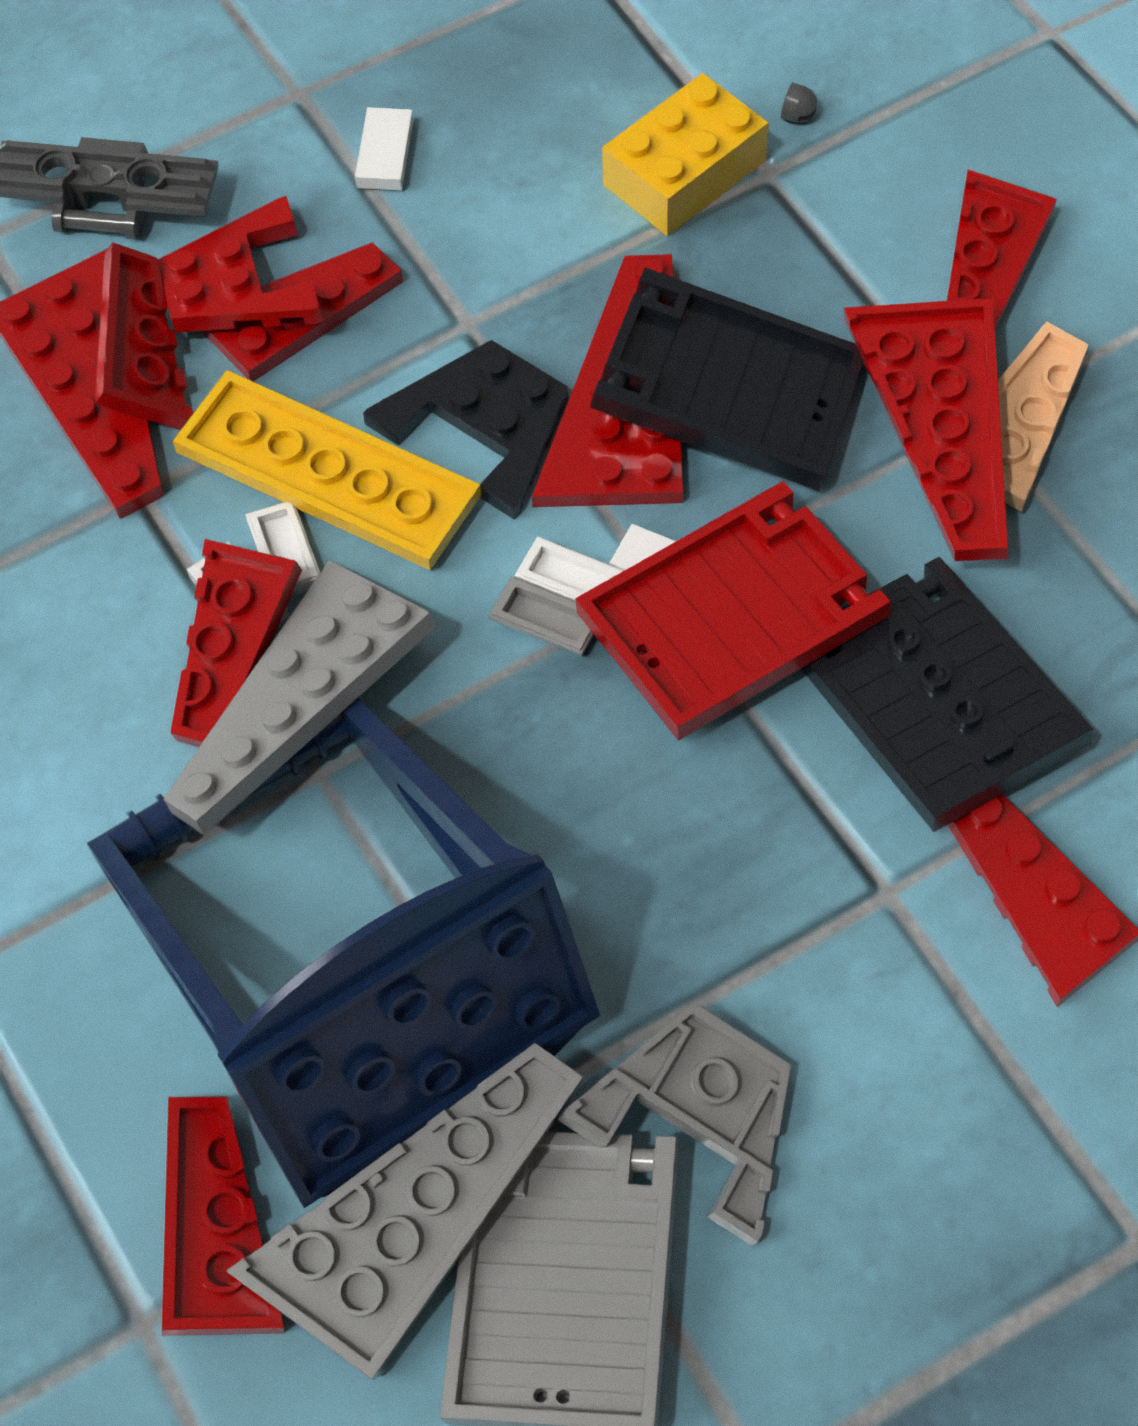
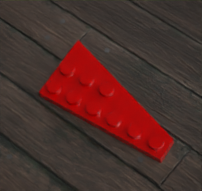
(56, 344)
(942, 397)
(599, 455)

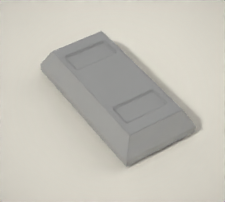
(541, 615)

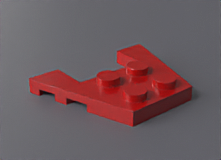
(217, 281)

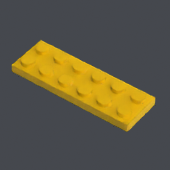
(328, 469)

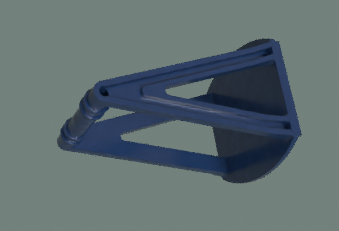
(398, 1010)

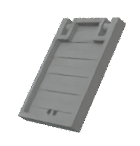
(567, 1291)

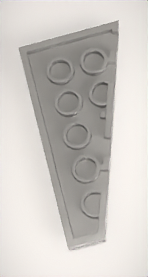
(316, 666)
(392, 1233)

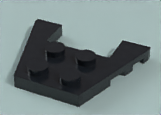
(492, 400)

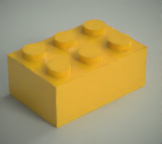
(684, 154)

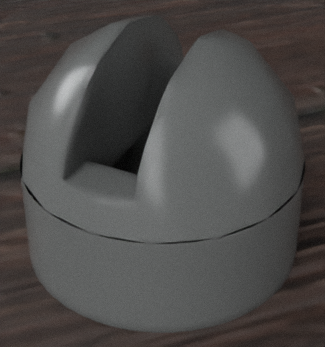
(799, 104)

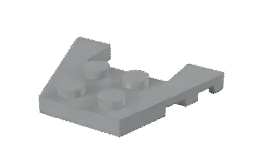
(713, 1089)

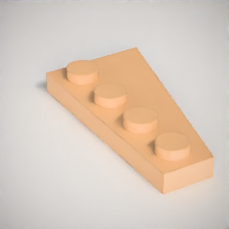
(1032, 403)

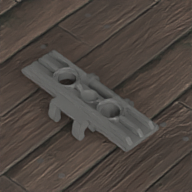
(106, 168)

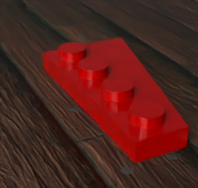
(996, 239)
(341, 288)
(135, 344)
(233, 626)
(1053, 907)
(208, 1226)

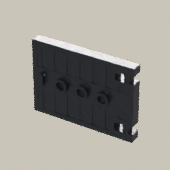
(729, 379)
(943, 695)

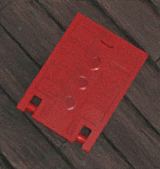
(731, 609)

